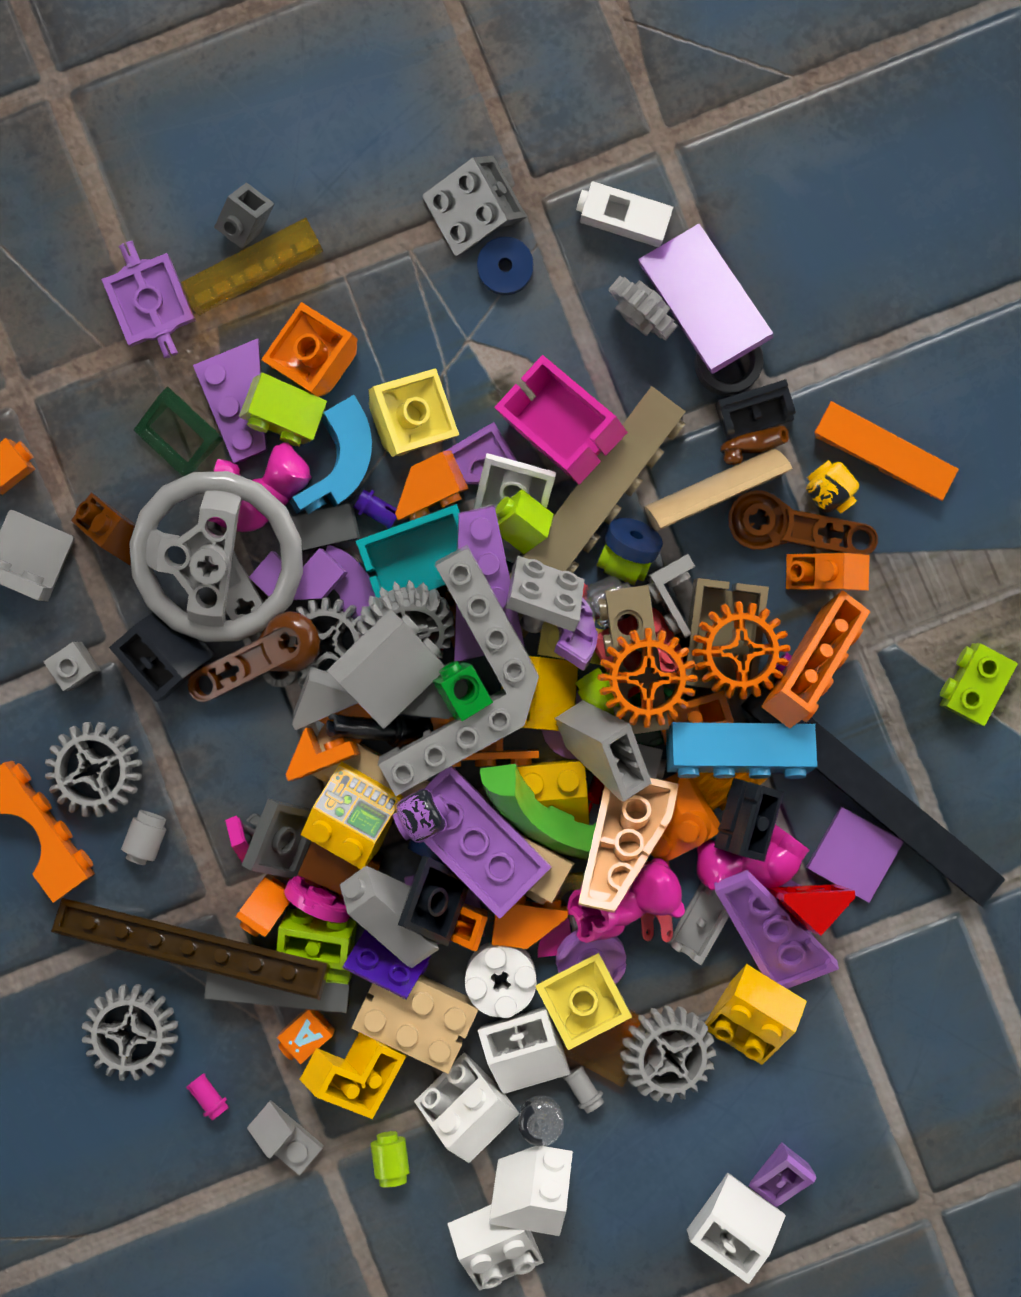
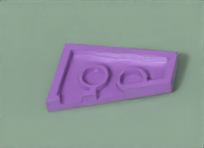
(226, 385)

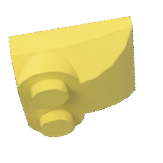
(411, 413)
(583, 1001)

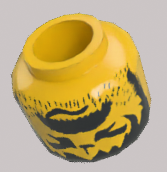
(832, 487)

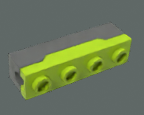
(334, 996)

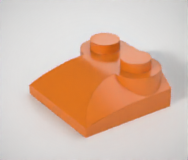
(312, 351)
(691, 821)

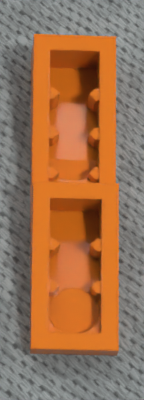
(885, 451)

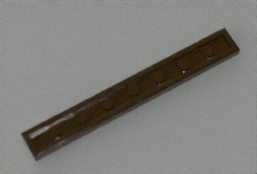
(191, 948)

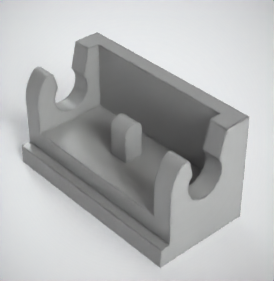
(700, 925)

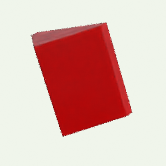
(814, 905)

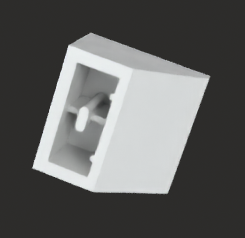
(523, 1050)
(466, 1108)
(736, 1228)
(492, 1251)

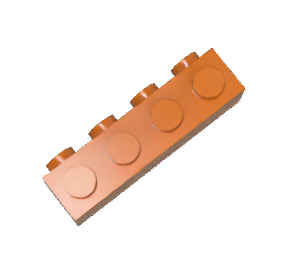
(816, 660)

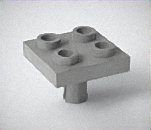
(544, 595)

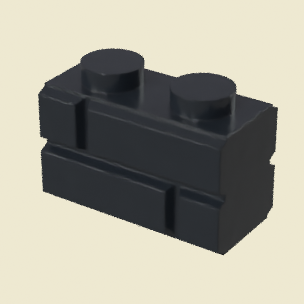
(748, 819)

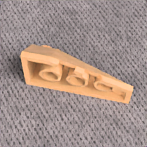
(624, 841)

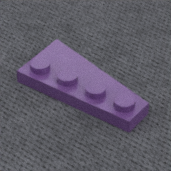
(482, 534)
(772, 934)

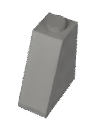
(605, 748)
(376, 905)

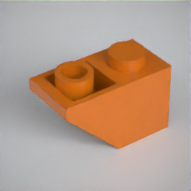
(431, 483)
(827, 572)
(264, 907)
(527, 923)

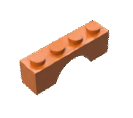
(60, 863)

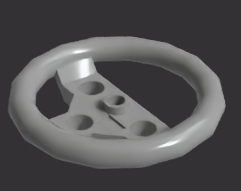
(223, 500)

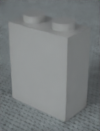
(388, 667)

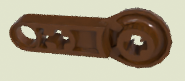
(790, 526)
(262, 656)

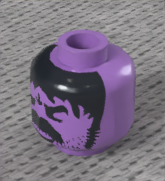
(421, 815)

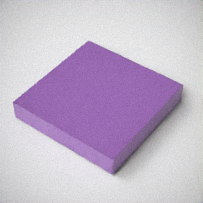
(854, 854)

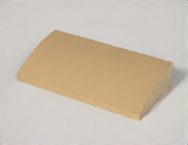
(717, 489)

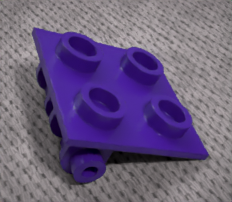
(381, 967)

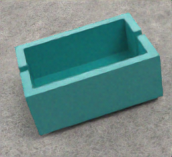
(411, 551)

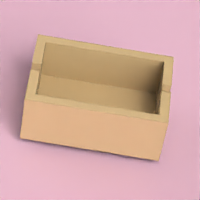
(423, 1026)

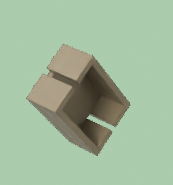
(708, 597)

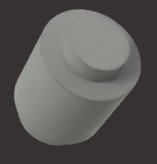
(144, 837)

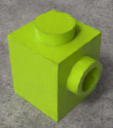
(523, 521)

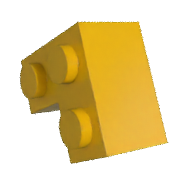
(356, 1081)

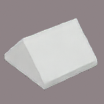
(507, 477)

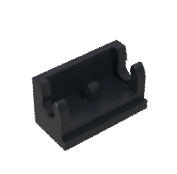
(756, 409)

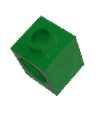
(475, 698)

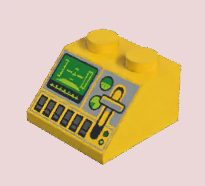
(352, 816)

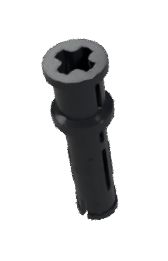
(396, 733)

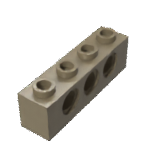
(637, 603)

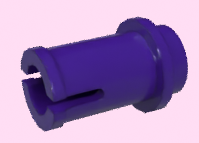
(376, 508)

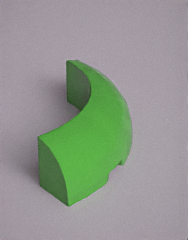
(542, 825)

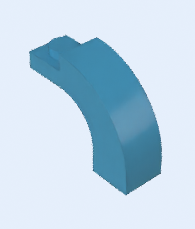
(353, 446)

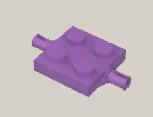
(148, 299)

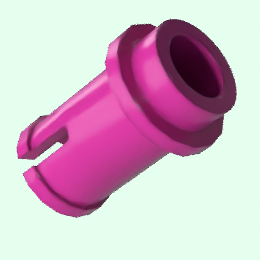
(207, 1097)

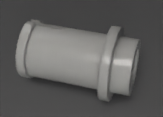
(584, 1089)

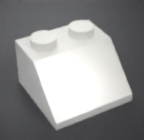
(532, 1190)

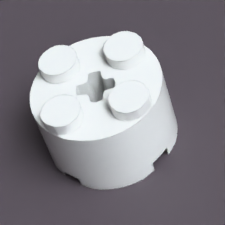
(506, 998)

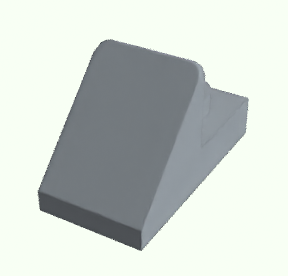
(284, 1137)

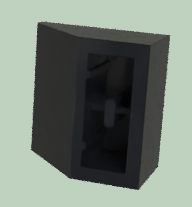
(160, 656)

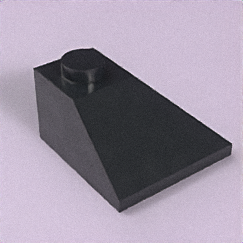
(433, 901)

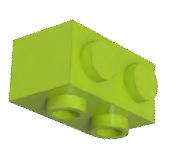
(282, 410)
(977, 683)
(316, 938)

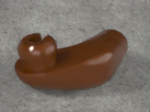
(753, 443)

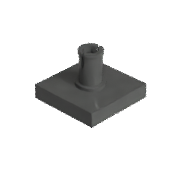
(277, 839)

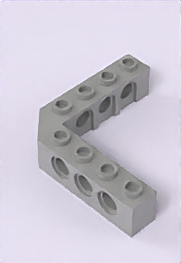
(509, 661)

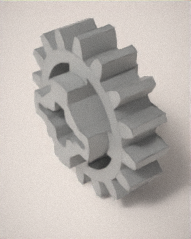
(642, 307)

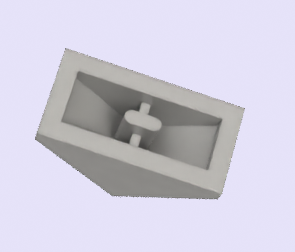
(320, 698)

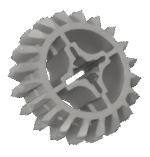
(422, 606)
(344, 620)
(86, 755)
(144, 1033)
(692, 1035)

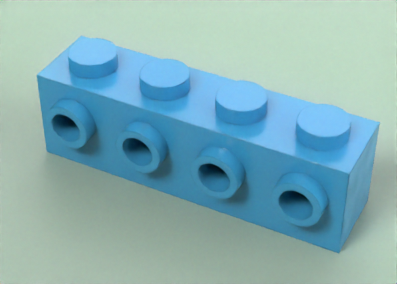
(741, 749)

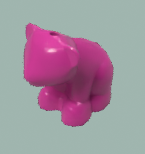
(283, 478)
(780, 865)
(652, 892)

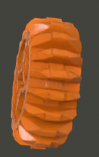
(740, 633)
(678, 678)

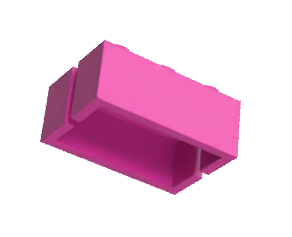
(561, 420)

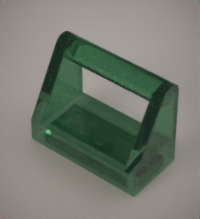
(170, 399)

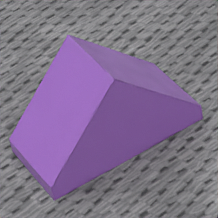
(782, 1176)

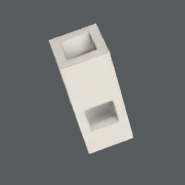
(624, 213)

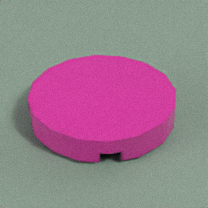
(316, 901)

